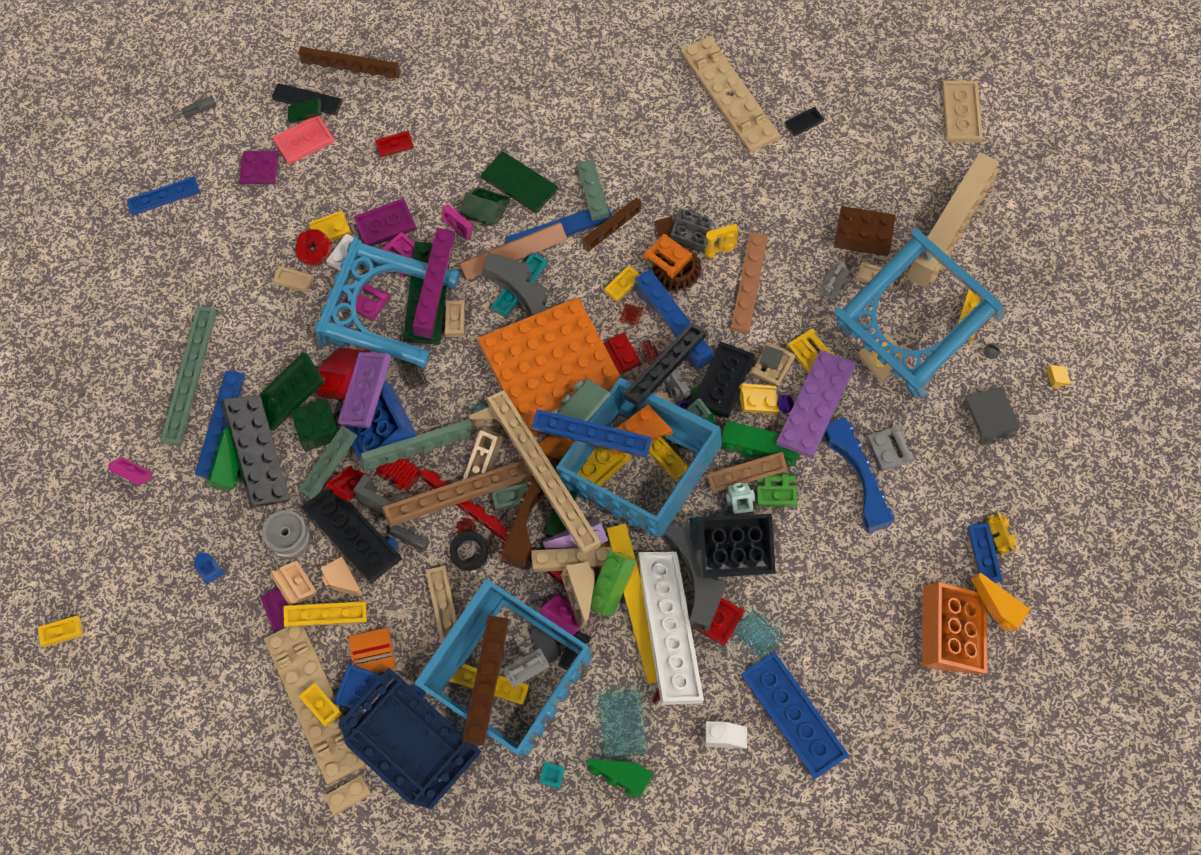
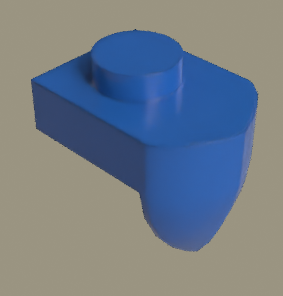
(207, 567)

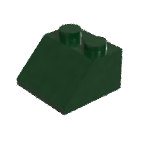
(484, 205)

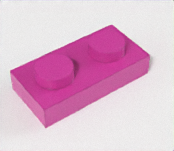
(457, 222)
(130, 471)

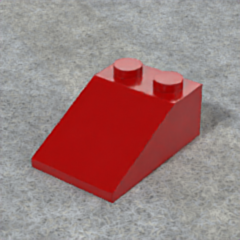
(337, 373)

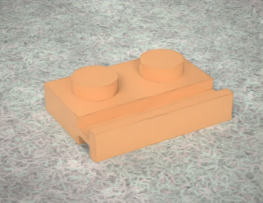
(293, 583)

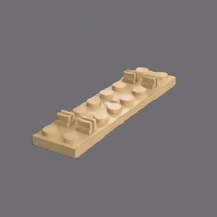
(740, 109)
(298, 670)

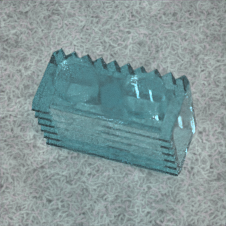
(758, 634)

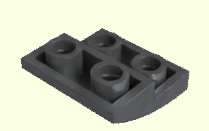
(691, 229)

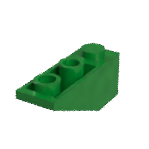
(625, 774)

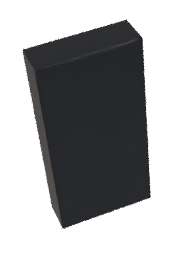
(804, 121)

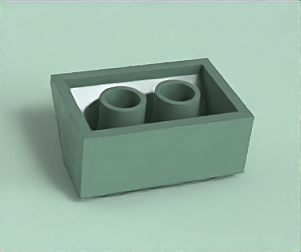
(583, 400)

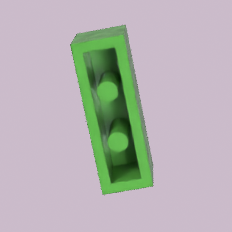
(611, 583)

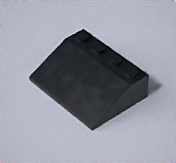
(733, 545)

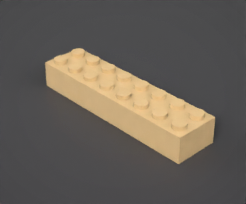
(956, 217)

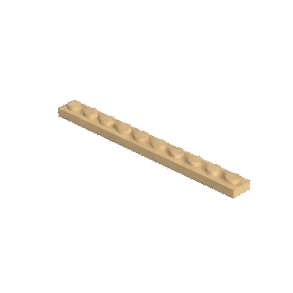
(544, 472)

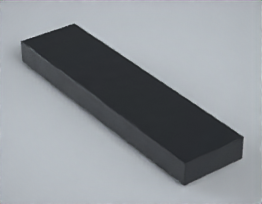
(294, 95)

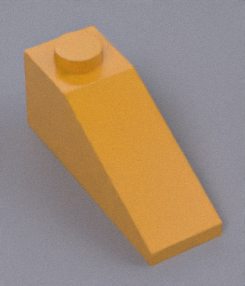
(1000, 604)

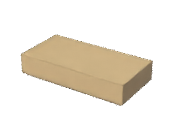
(293, 279)

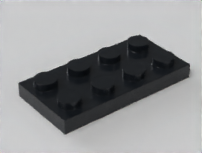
(723, 378)

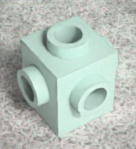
(740, 498)

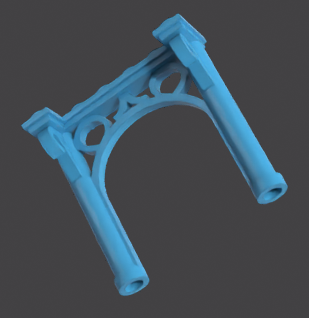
(338, 333)

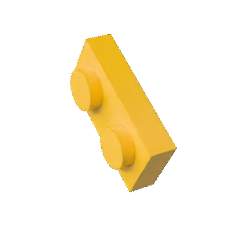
(622, 284)
(60, 631)
(320, 705)

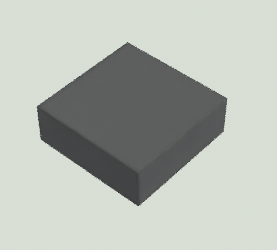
(771, 357)

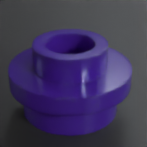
(785, 403)

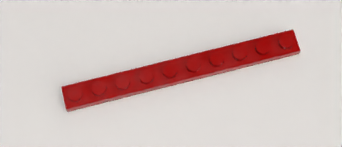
(478, 513)

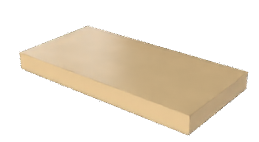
(962, 111)

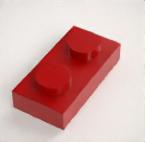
(394, 143)

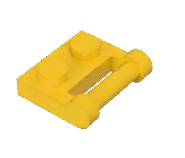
(726, 241)
(804, 351)

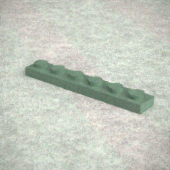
(416, 444)

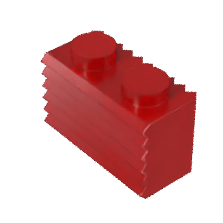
(401, 473)

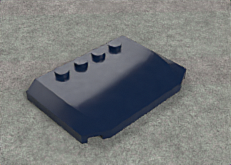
(407, 741)

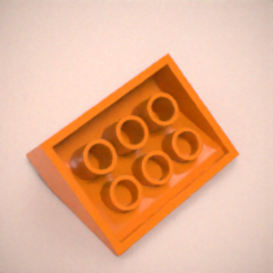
(954, 629)

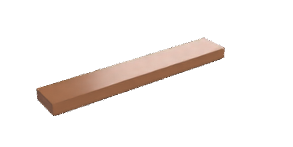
(517, 249)

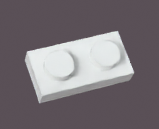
(339, 252)

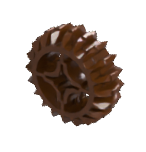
(679, 280)

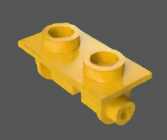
(1005, 540)

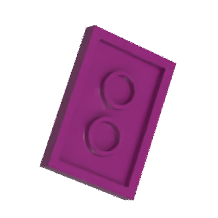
(385, 222)

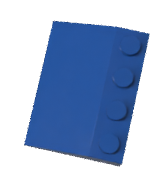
(387, 426)

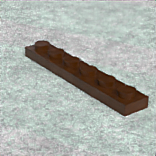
(349, 62)
(486, 680)

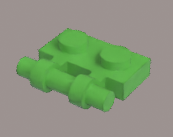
(777, 495)

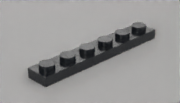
(664, 365)

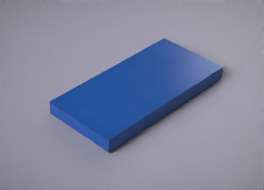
(356, 684)

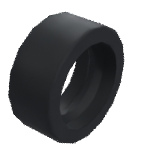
(472, 565)

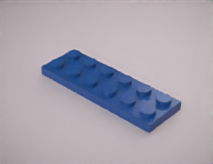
(794, 715)

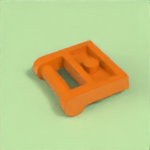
(671, 252)

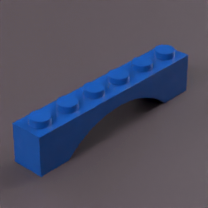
(659, 299)
(842, 440)

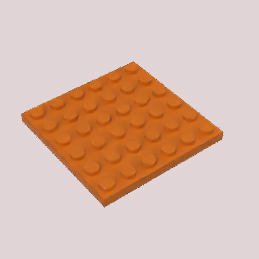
(546, 356)

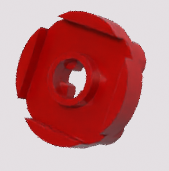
(304, 244)

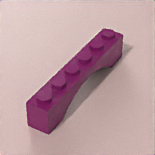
(433, 282)

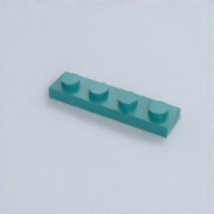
(506, 300)

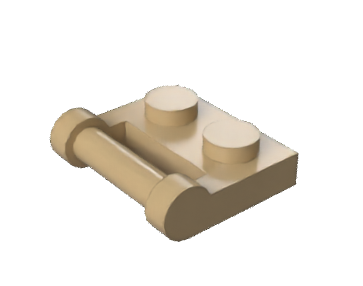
(771, 375)

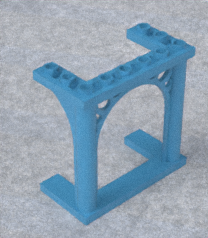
(921, 374)

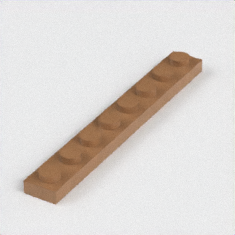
(456, 493)

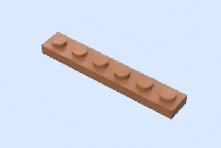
(749, 283)

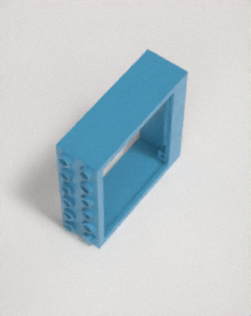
(688, 432)
(465, 637)

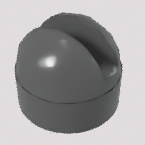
(991, 350)

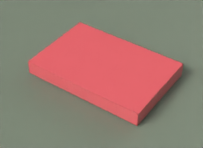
(303, 139)

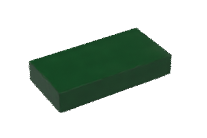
(304, 110)

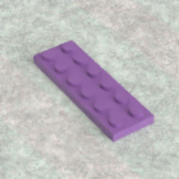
(816, 404)

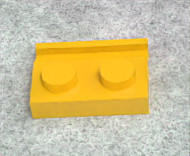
(333, 225)
(758, 399)

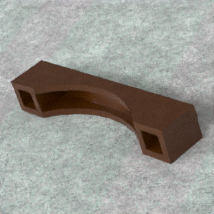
(518, 545)

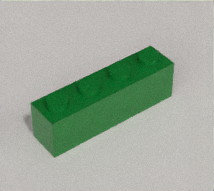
(754, 442)

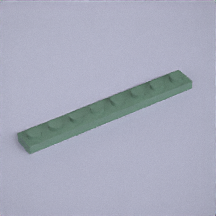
(188, 376)

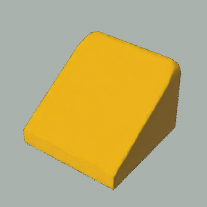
(1058, 376)

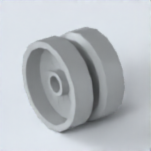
(286, 534)

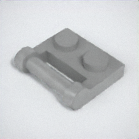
(884, 450)

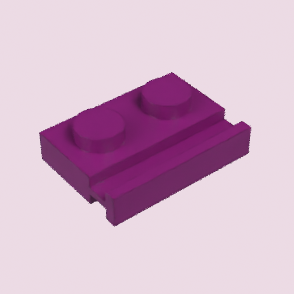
(274, 607)

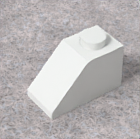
(725, 735)

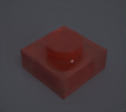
(631, 315)
(649, 351)

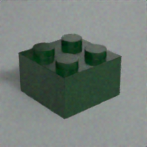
(315, 424)

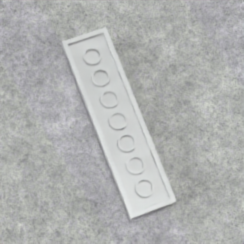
(669, 628)

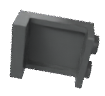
(992, 415)
(367, 496)

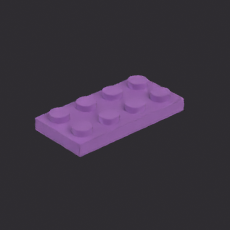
(364, 390)

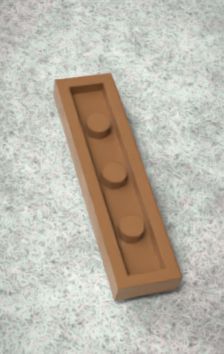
(747, 471)

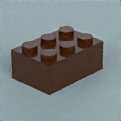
(864, 231)

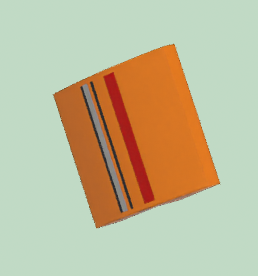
(372, 650)

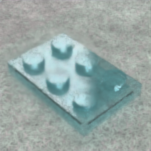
(623, 724)

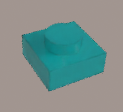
(552, 775)

